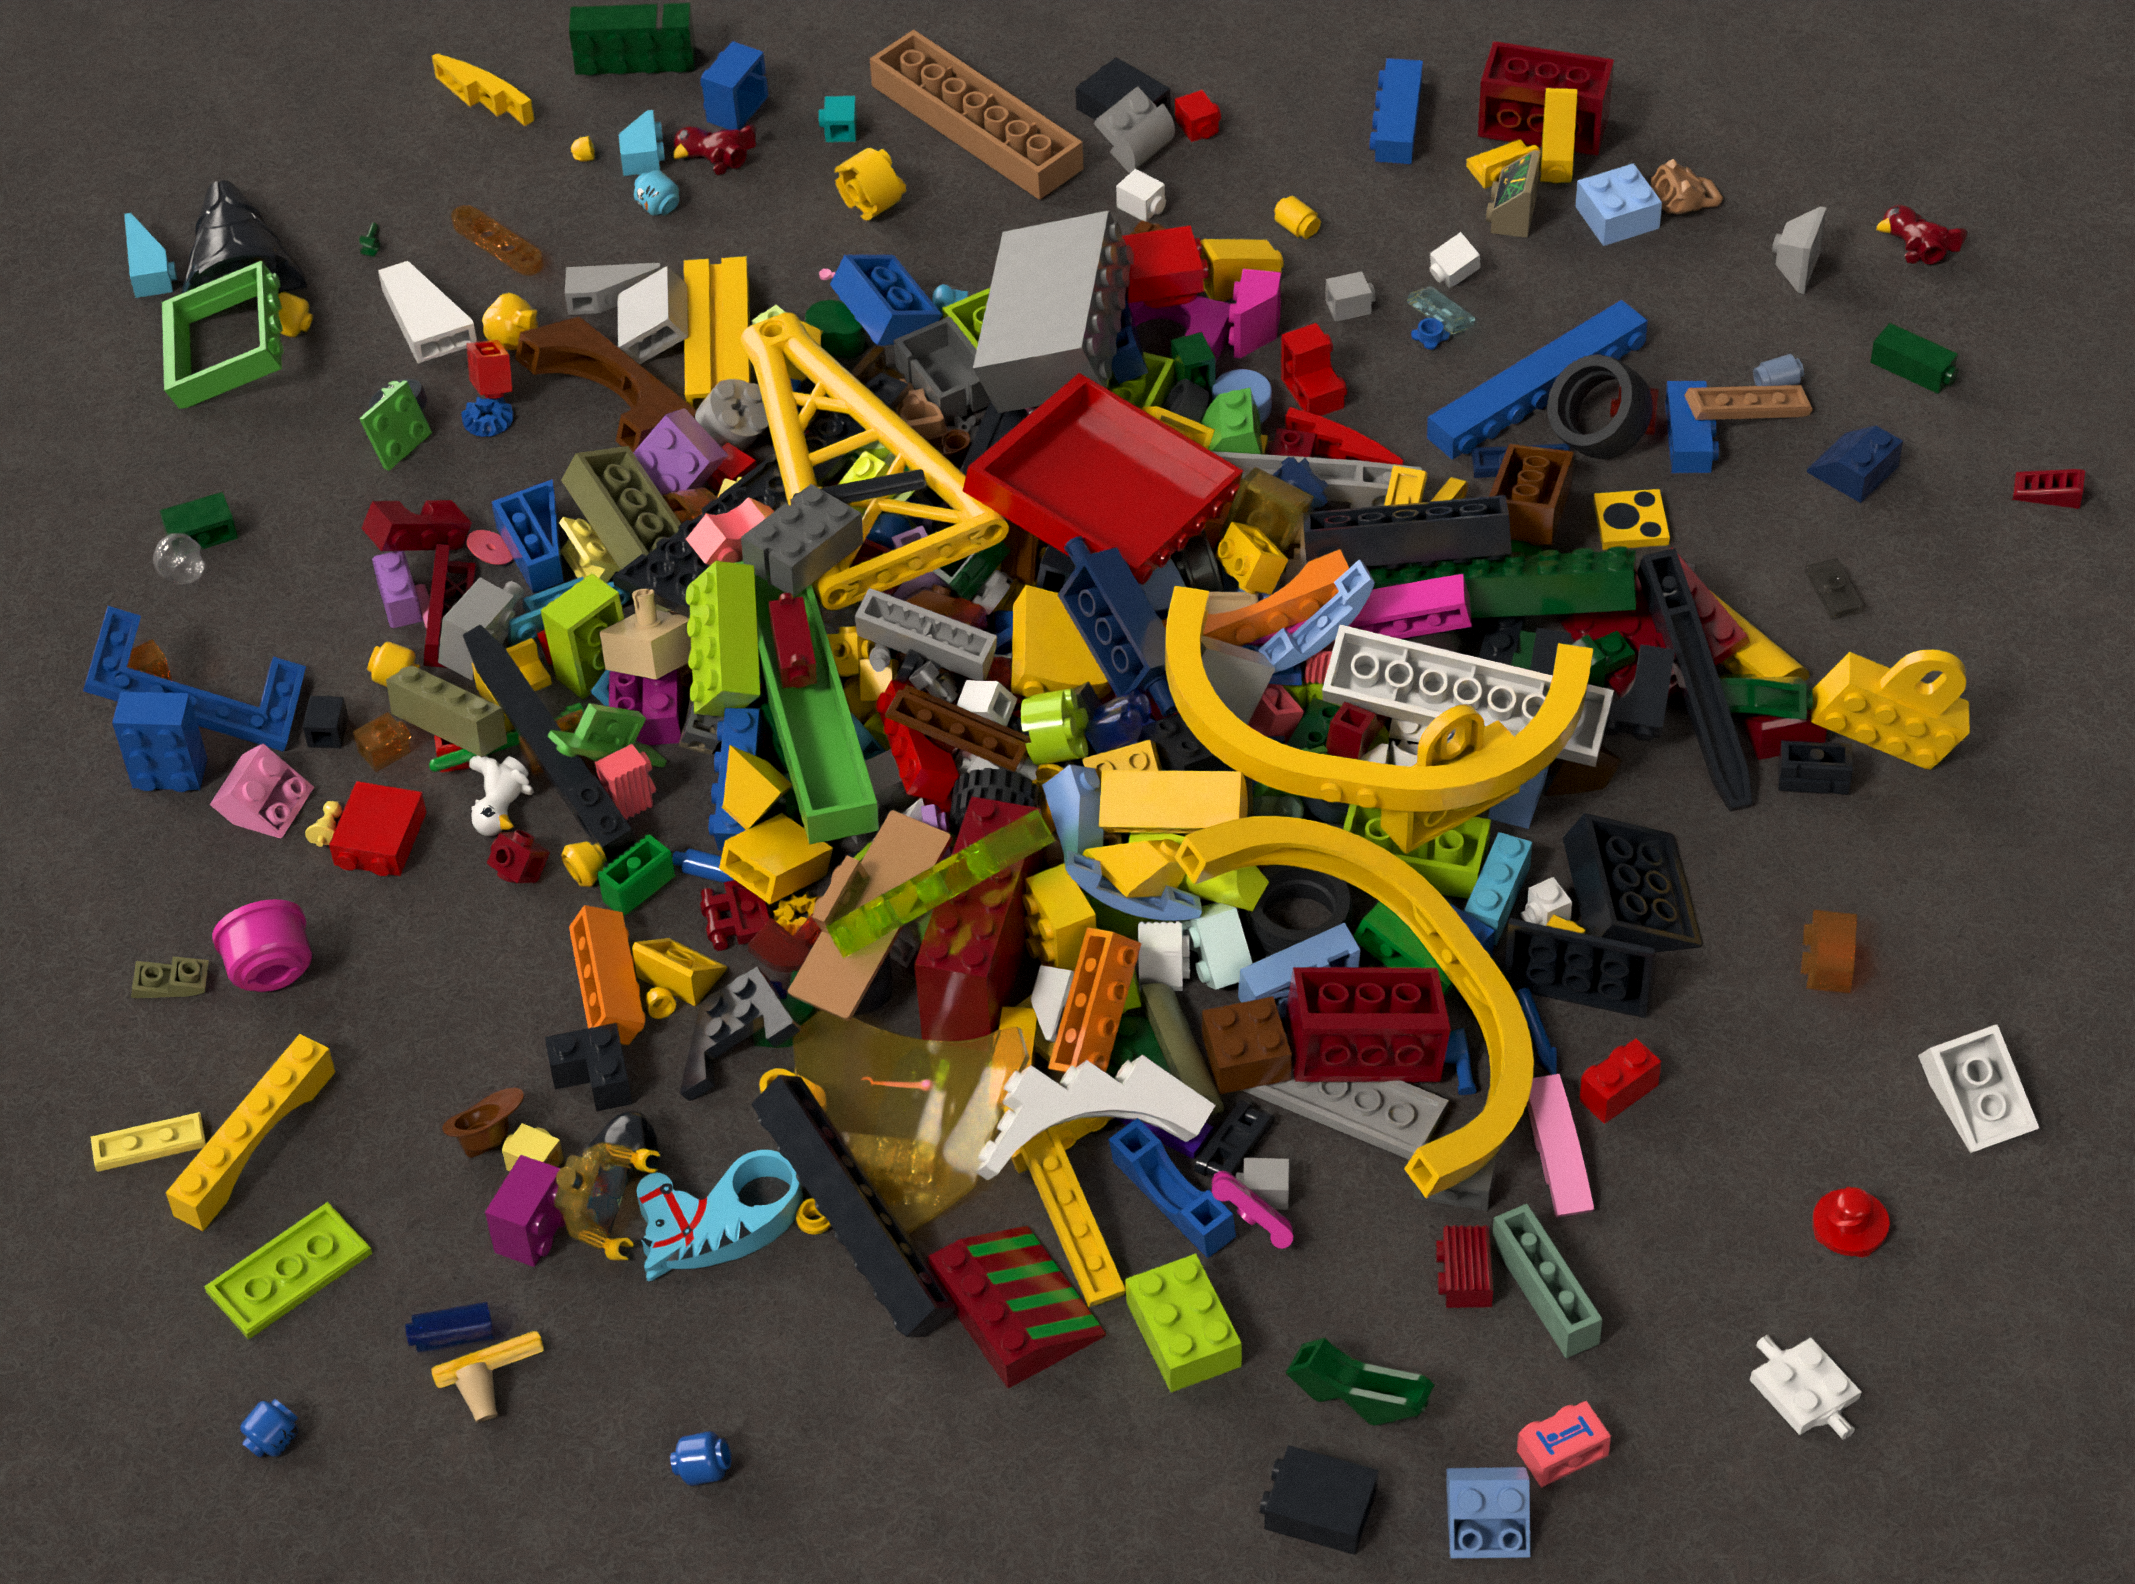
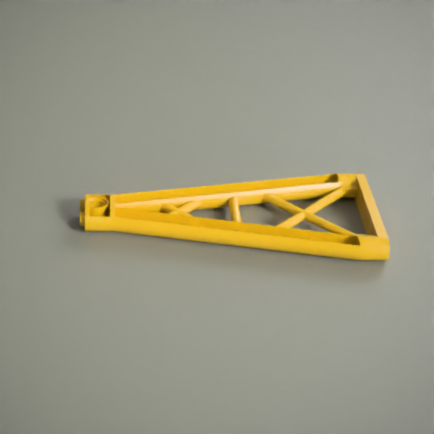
(785, 341)

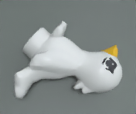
(502, 786)

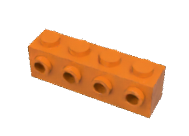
(607, 971)
(1095, 1000)

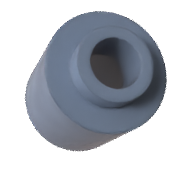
(1779, 372)

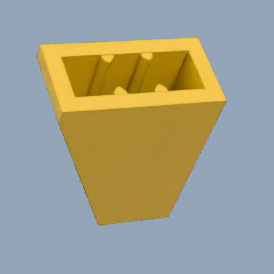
(1229, 257)

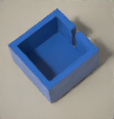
(734, 86)

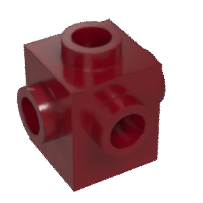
(517, 857)

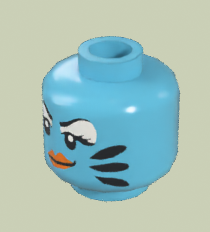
(656, 193)

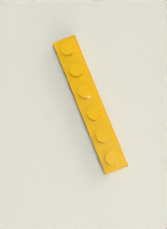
(1072, 1217)

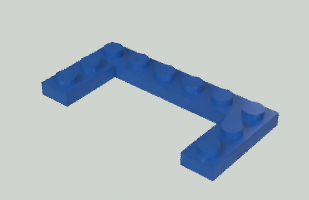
(261, 725)

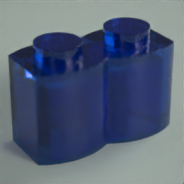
(1118, 721)

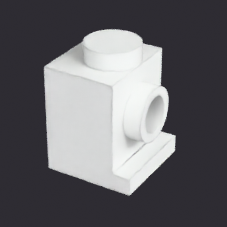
(1545, 901)

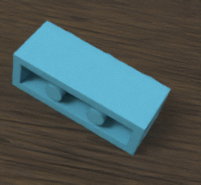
(1500, 882)

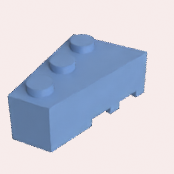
(1273, 974)

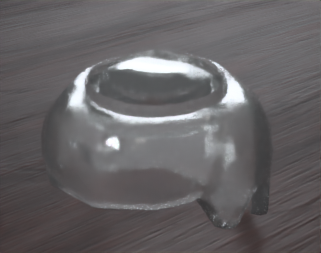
(178, 553)

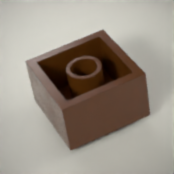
(1246, 1045)

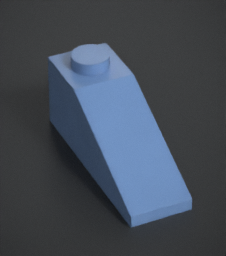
(1075, 807)

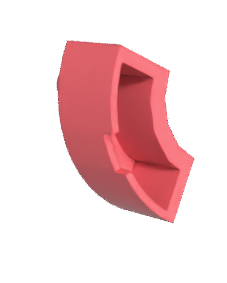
(720, 535)

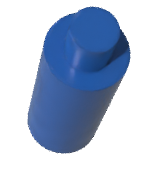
(701, 865)

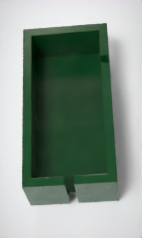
(628, 40)

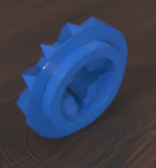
(487, 425)

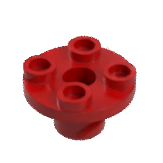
(1850, 1222)

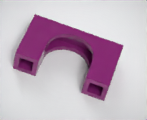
(1198, 316)

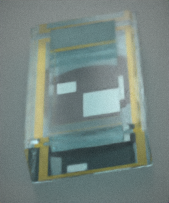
(1437, 306)

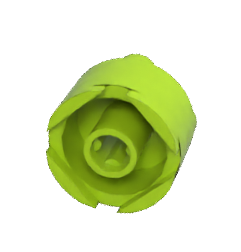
(1054, 727)

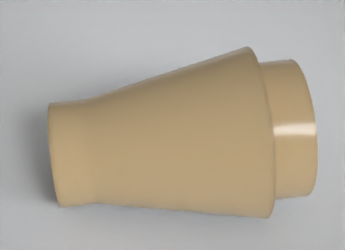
(477, 1389)

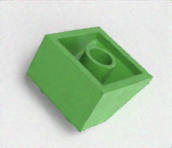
(1235, 423)

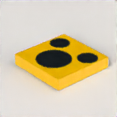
(1631, 519)

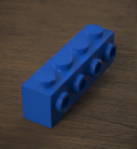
(744, 731)

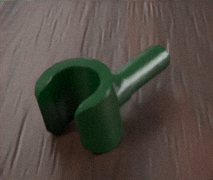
(370, 244)

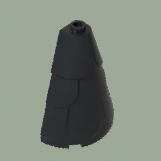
(235, 236)

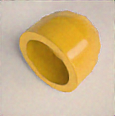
(583, 149)
(663, 1003)

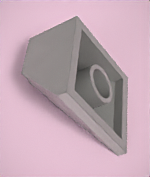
(1800, 247)

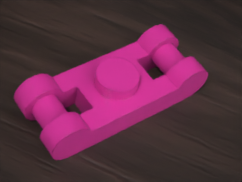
(1253, 1208)

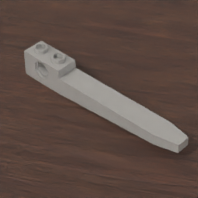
(1348, 480)

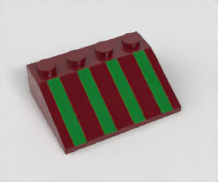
(1014, 1302)

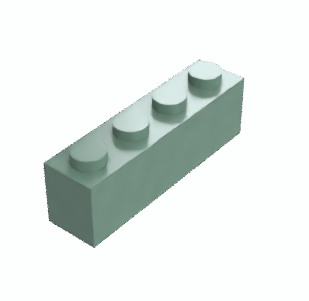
(1546, 1281)

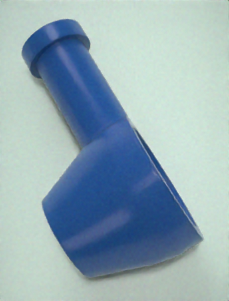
(1458, 1054)

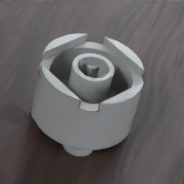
(733, 413)

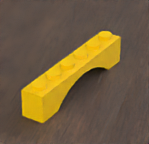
(213, 1173)

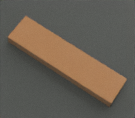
(1748, 402)

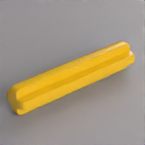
(493, 1356)

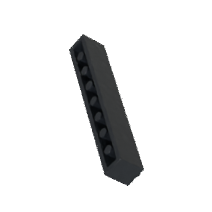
(853, 1207)

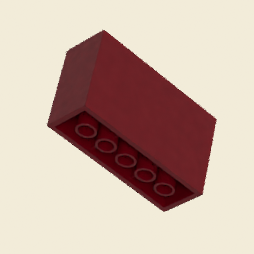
(975, 938)

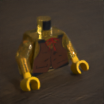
(593, 1190)

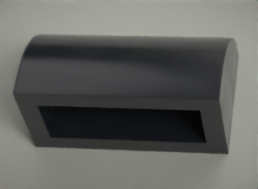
(1054, 570)

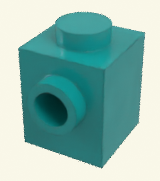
(839, 118)

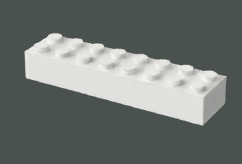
(1424, 681)

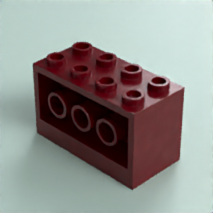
(1516, 87)
(1366, 1024)

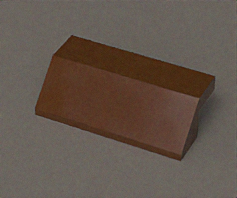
(959, 728)

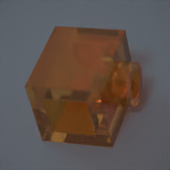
(382, 741)

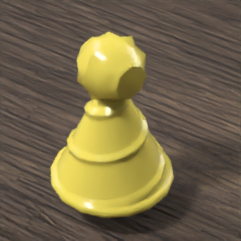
(324, 828)

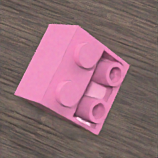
(262, 793)

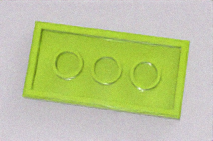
(288, 1270)

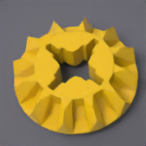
(786, 911)

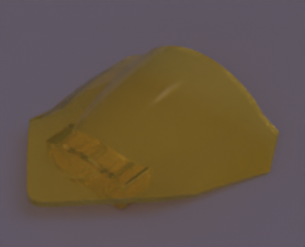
(909, 1137)

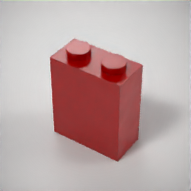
(377, 829)

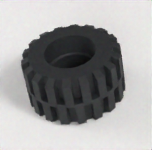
(992, 785)

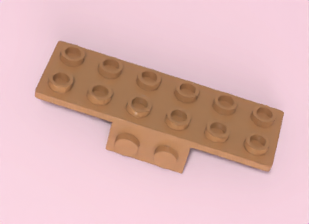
(896, 855)

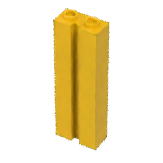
(716, 319)

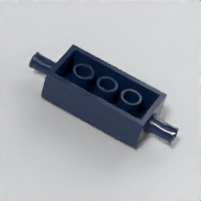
(1117, 623)

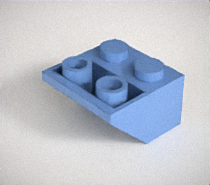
(1488, 1512)

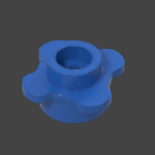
(1430, 333)

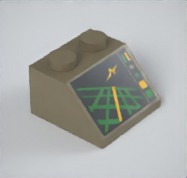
(1515, 197)

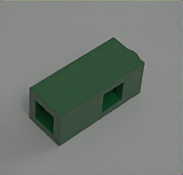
(1914, 358)

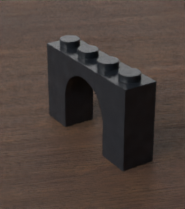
(1643, 707)

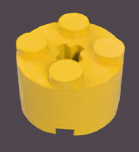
(869, 182)

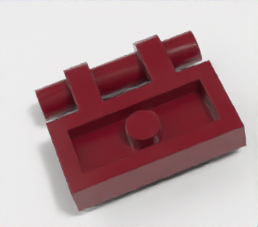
(746, 909)

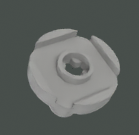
(993, 590)

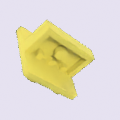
(586, 551)

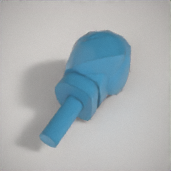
(944, 296)

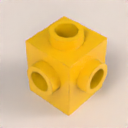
(849, 650)

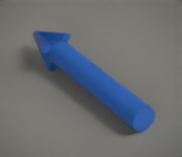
(1547, 1054)

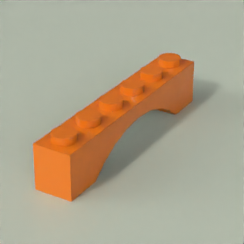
(1284, 608)

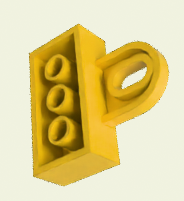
(1894, 707)
(1470, 740)

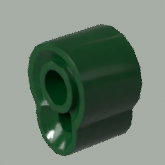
(841, 331)

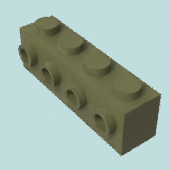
(446, 710)

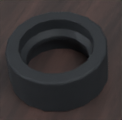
(1187, 400)

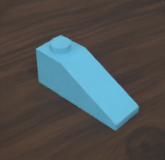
(147, 261)

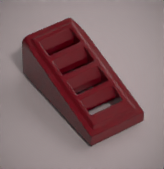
(2067, 495)

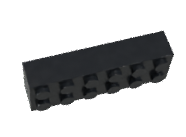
(1412, 532)

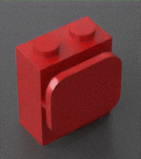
(1165, 267)

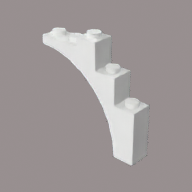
(1088, 1092)

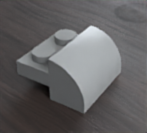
(1136, 129)

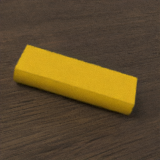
(1761, 654)
(1170, 800)

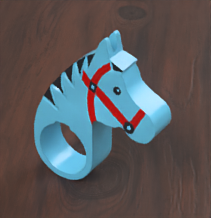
(719, 1228)

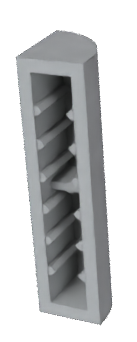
(932, 635)

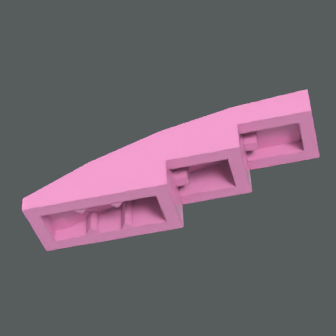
(1559, 1147)

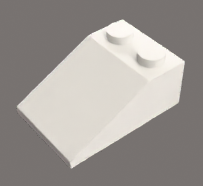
(1979, 1088)

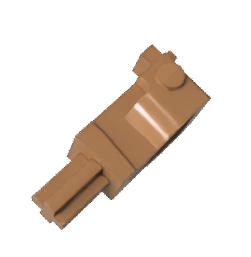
(921, 414)

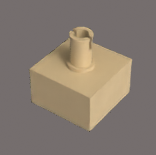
(647, 641)

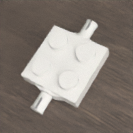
(1805, 1386)

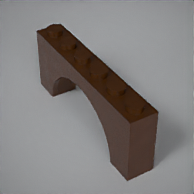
(582, 351)

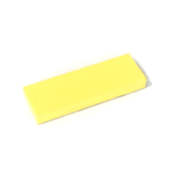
(148, 1141)

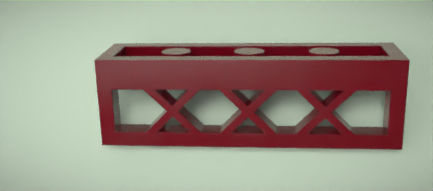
(440, 595)

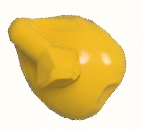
(507, 319)

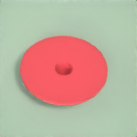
(489, 547)

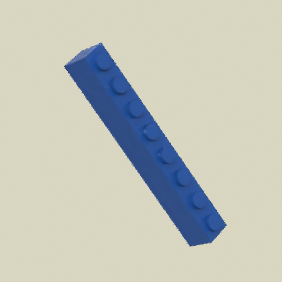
(1528, 383)

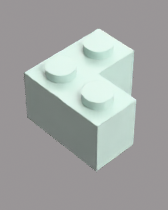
(1218, 943)

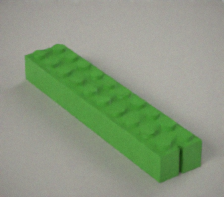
(816, 732)

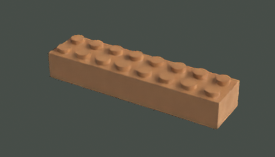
(977, 114)

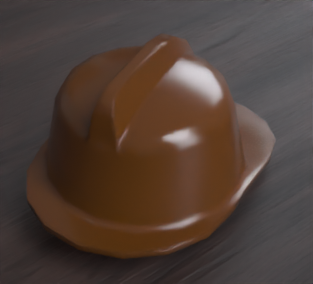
(484, 1123)

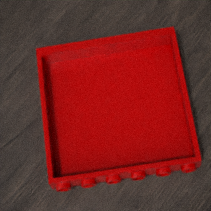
(1103, 474)

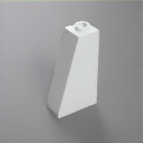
(424, 313)

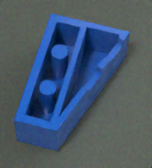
(532, 533)

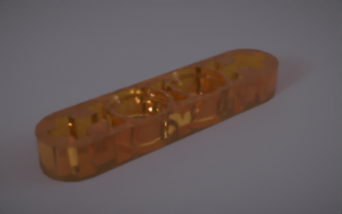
(501, 237)

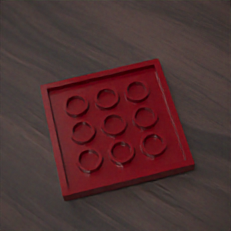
(1637, 628)

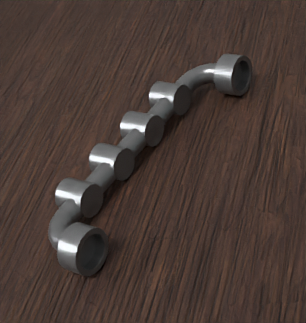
(938, 685)

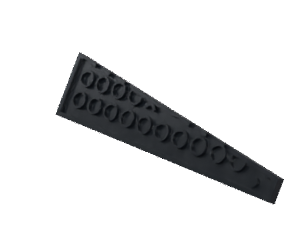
(676, 564)

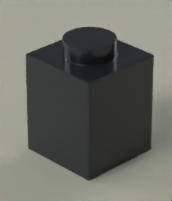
(325, 722)

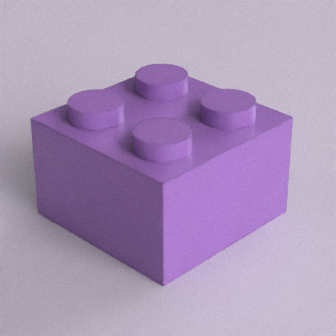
(679, 453)

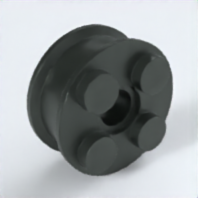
(1198, 565)

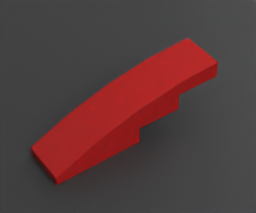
(1338, 440)

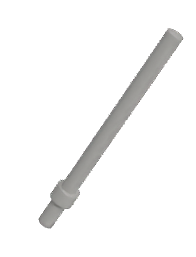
(879, 657)

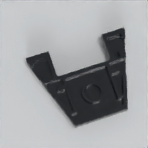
(728, 1019)

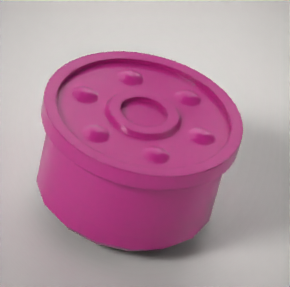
(263, 945)

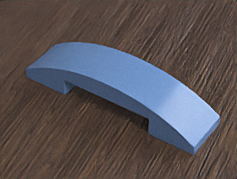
(1322, 628)
(1171, 906)

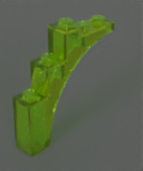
(940, 883)

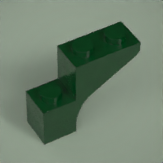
(1767, 695)
(1370, 1390)

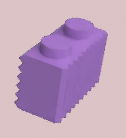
(397, 589)

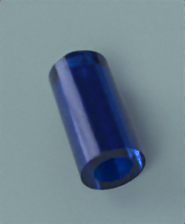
(450, 1327)

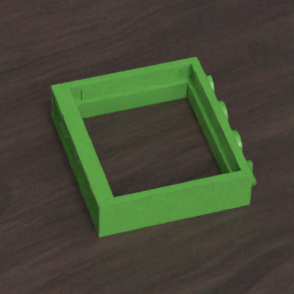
(204, 301)

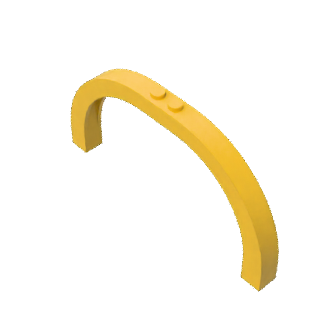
(1360, 780)
(1442, 932)

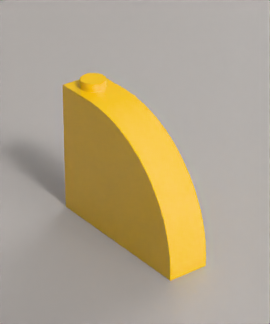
(1049, 648)

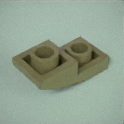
(180, 979)

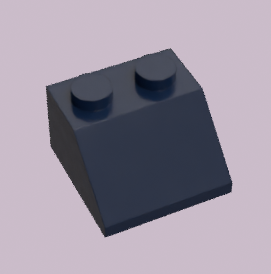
(1859, 461)

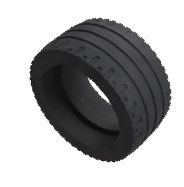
(1572, 388)
(1293, 882)

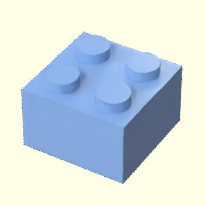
(1618, 204)

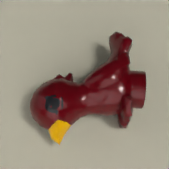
(721, 148)
(1922, 237)

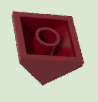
(1767, 732)

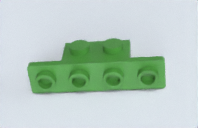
(603, 733)

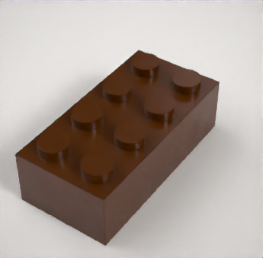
(1535, 490)

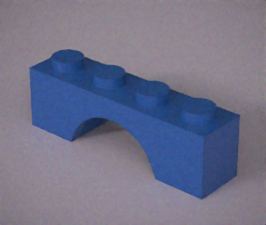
(1193, 1212)

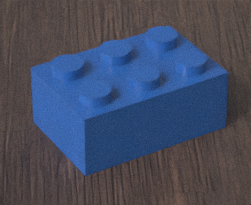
(883, 297)
(160, 740)

